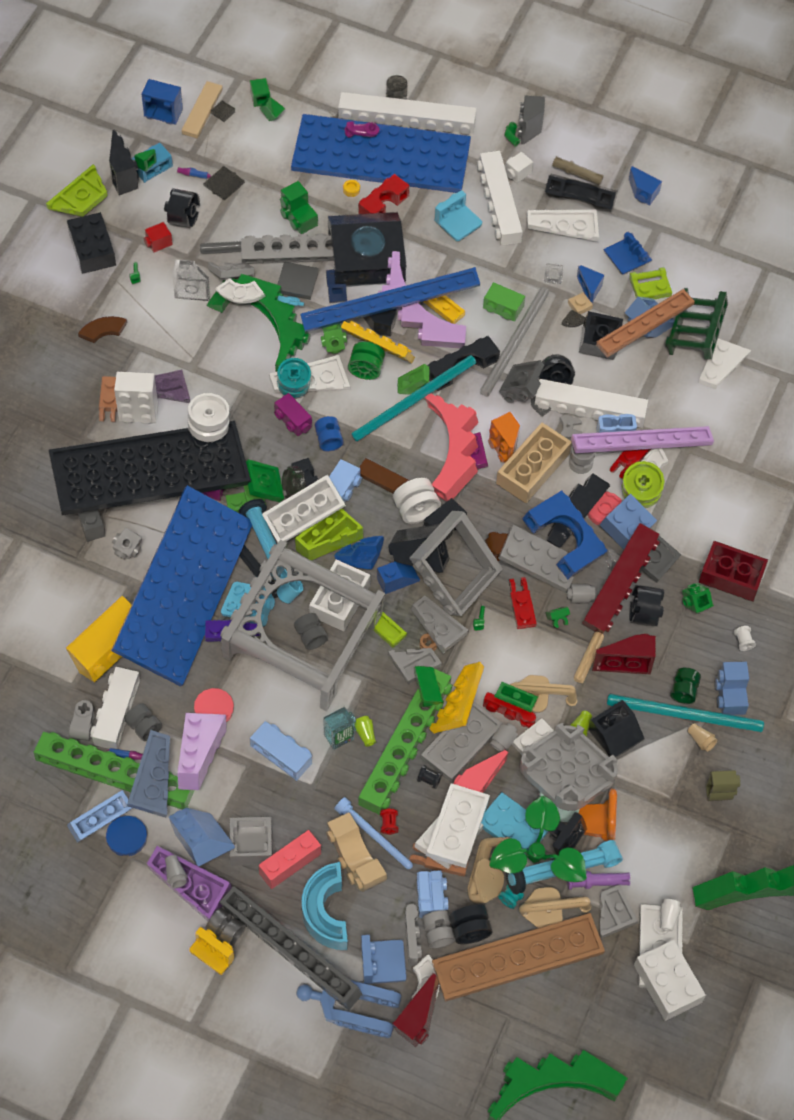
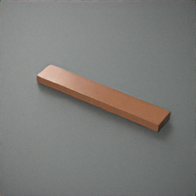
(645, 323)

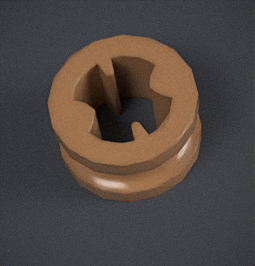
(424, 639)

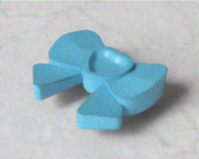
(290, 300)

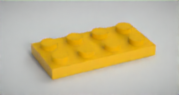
(385, 343)

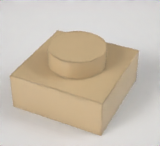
(580, 303)

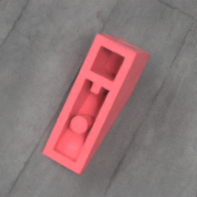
(481, 775)

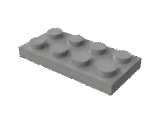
(535, 557)
(459, 746)

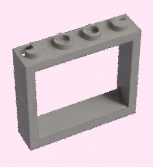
(490, 565)

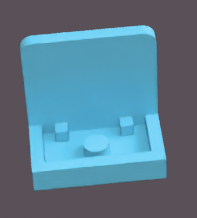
(456, 216)
(234, 597)

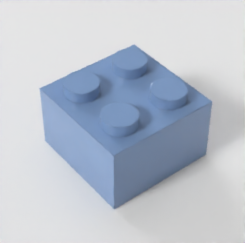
(624, 520)

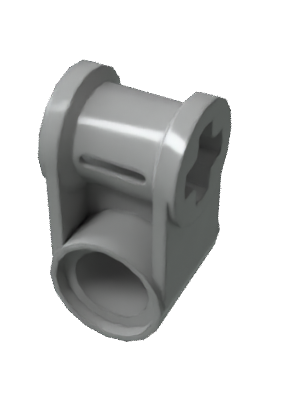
(82, 723)

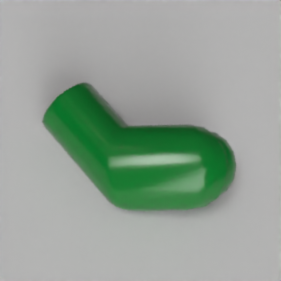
(510, 132)

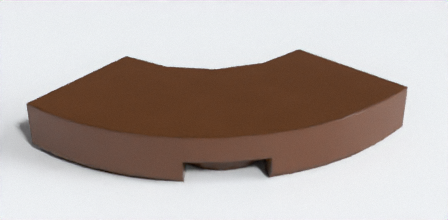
(102, 327)

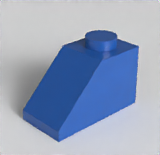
(644, 185)
(396, 576)

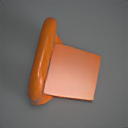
(601, 818)

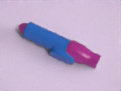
(193, 172)
(124, 753)

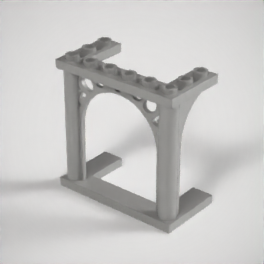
(238, 640)

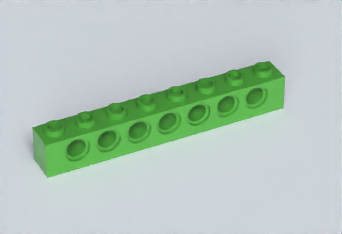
(83, 766)
(376, 801)

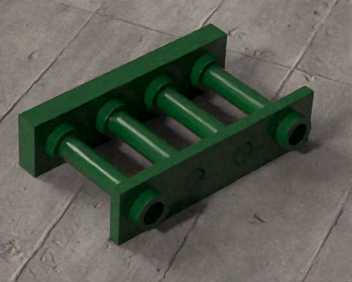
(711, 332)

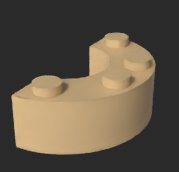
(353, 854)

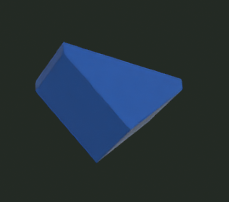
(590, 281)

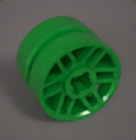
(366, 360)

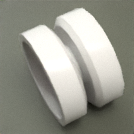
(208, 417)
(416, 500)

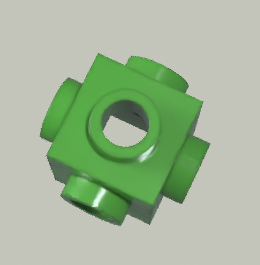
(333, 338)

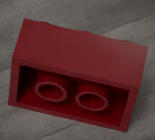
(733, 571)

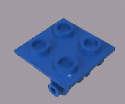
(627, 254)

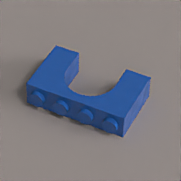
(561, 510)

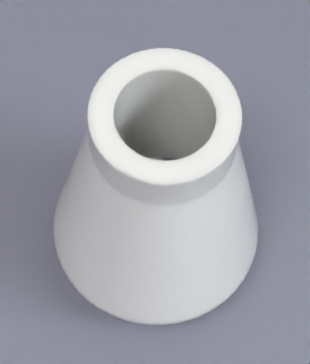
(669, 913)

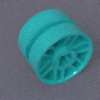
(293, 377)

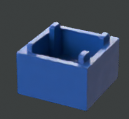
(162, 101)

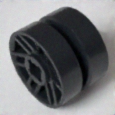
(470, 924)

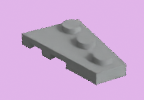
(439, 624)

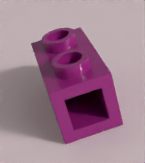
(293, 415)

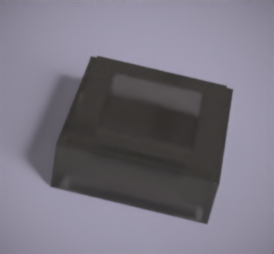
(223, 111)

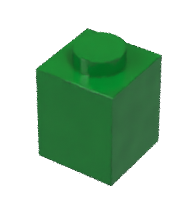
(259, 91)

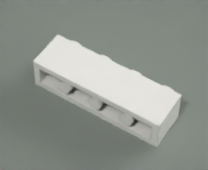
(116, 705)

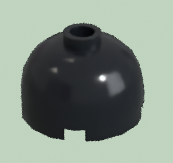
(557, 369)

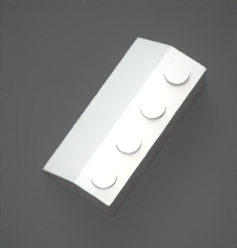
(304, 509)

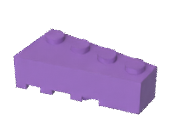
(202, 888)

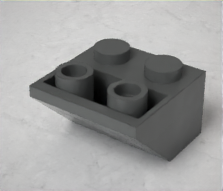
(532, 117)

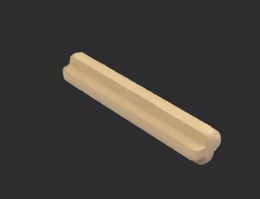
(588, 657)

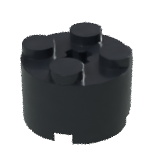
(182, 207)
(646, 605)

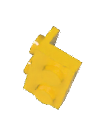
(211, 951)

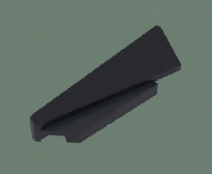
(584, 500)

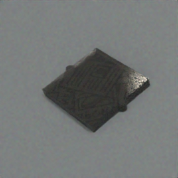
(224, 183)

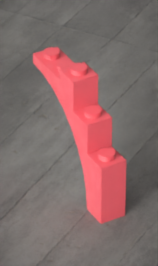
(462, 443)

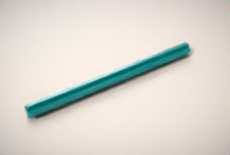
(413, 398)
(688, 713)

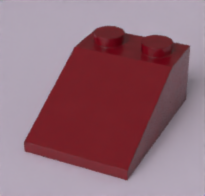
(628, 655)
(417, 1016)

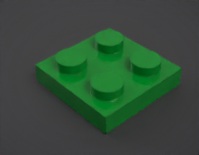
(264, 481)

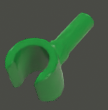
(135, 277)
(478, 624)

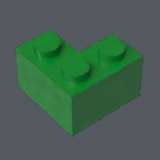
(297, 209)

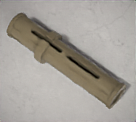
(574, 169)

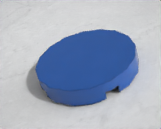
(126, 835)

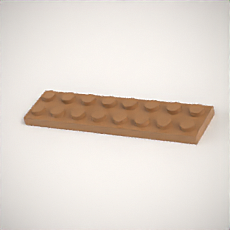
(517, 957)

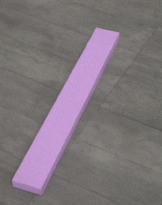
(642, 439)

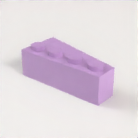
(199, 743)

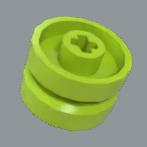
(648, 475)

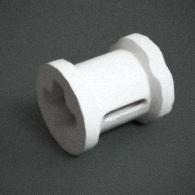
(744, 638)

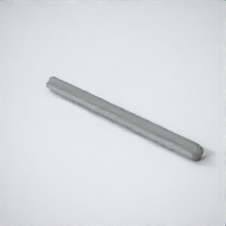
(514, 341)

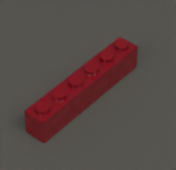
(620, 579)

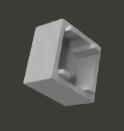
(251, 840)

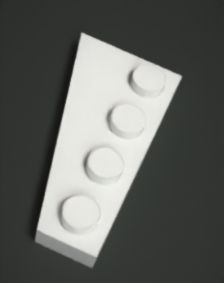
(570, 223)
(325, 376)

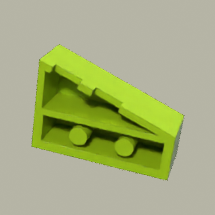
(328, 535)

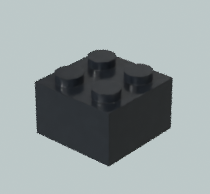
(595, 328)

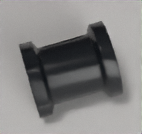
(429, 776)

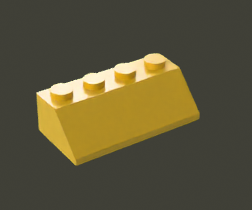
(93, 647)

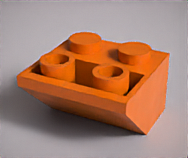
(504, 436)

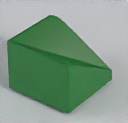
(271, 109)
(145, 159)

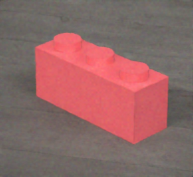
(290, 859)

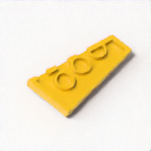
(459, 700)

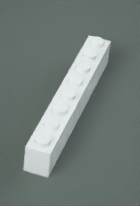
(407, 113)

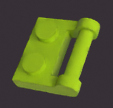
(651, 289)

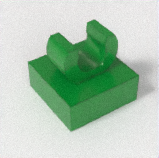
(556, 614)

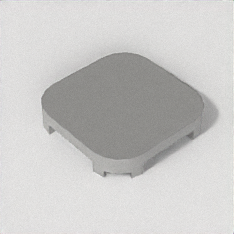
(568, 768)

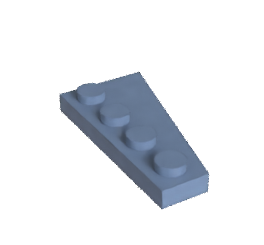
(151, 781)

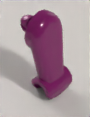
(369, 130)

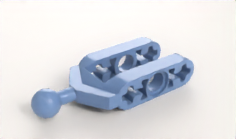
(352, 1020)

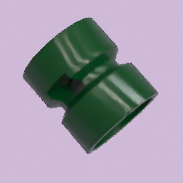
(685, 685)

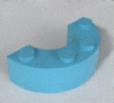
(316, 920)

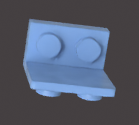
(382, 961)

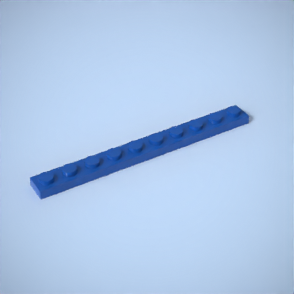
(390, 299)

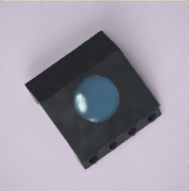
(363, 247)

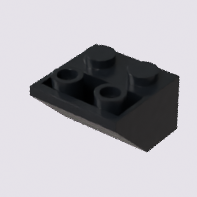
(616, 729)

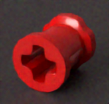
(389, 821)

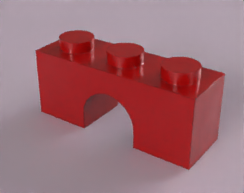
(391, 190)

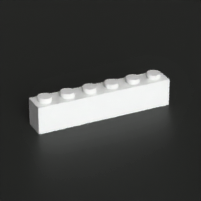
(500, 198)
(588, 402)

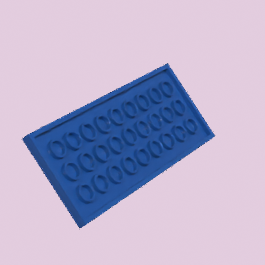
(415, 155)
(182, 586)

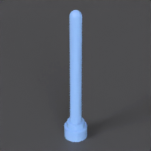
(344, 806)

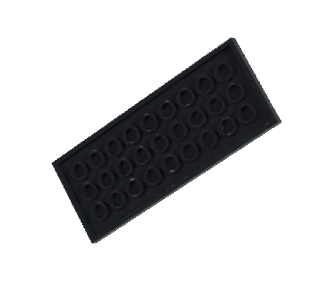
(145, 469)

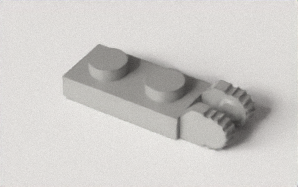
(412, 933)

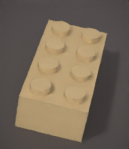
(533, 462)

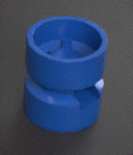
(328, 433)

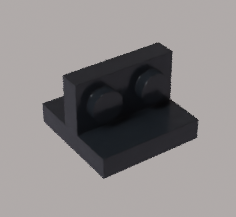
(568, 835)

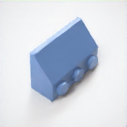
(200, 835)

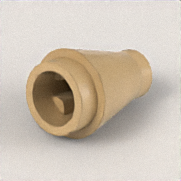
(704, 738)

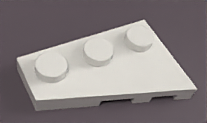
(724, 360)

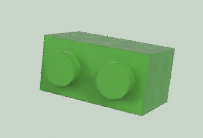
(504, 302)

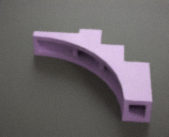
(434, 330)

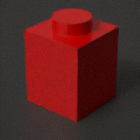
(158, 237)

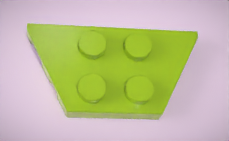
(80, 194)

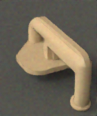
(542, 688)
(485, 881)
(546, 906)

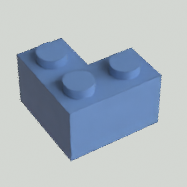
(732, 688)

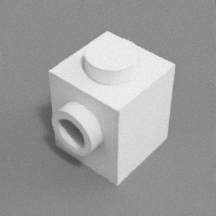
(519, 167)

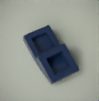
(336, 292)

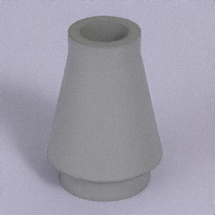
(175, 873)

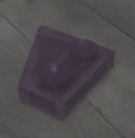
(172, 386)

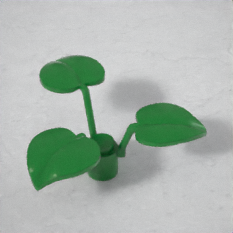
(510, 856)

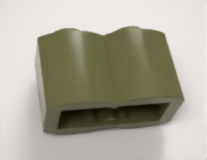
(722, 785)

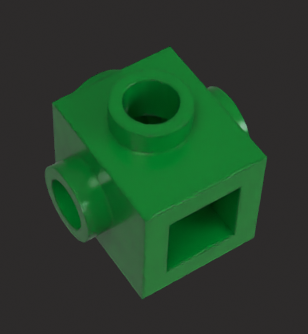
(697, 598)

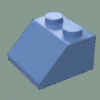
(642, 305)

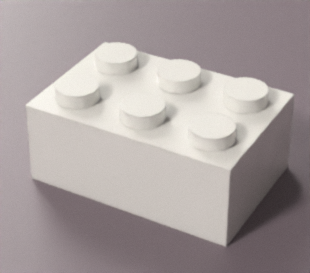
(136, 397)
(334, 608)
(669, 980)

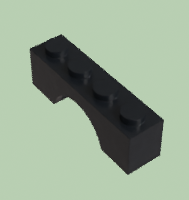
(581, 190)
(483, 351)

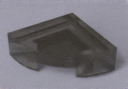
(573, 319)

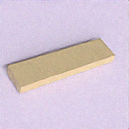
(202, 109)

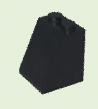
(409, 540)

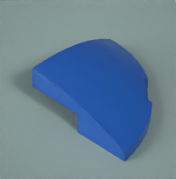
(361, 554)

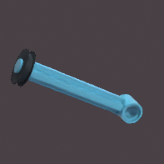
(253, 510)
(605, 854)

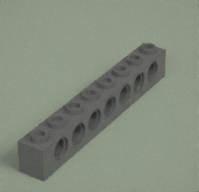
(291, 948)

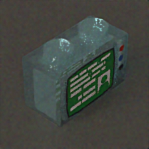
(339, 727)

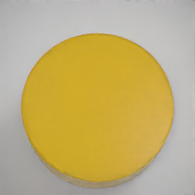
(351, 188)

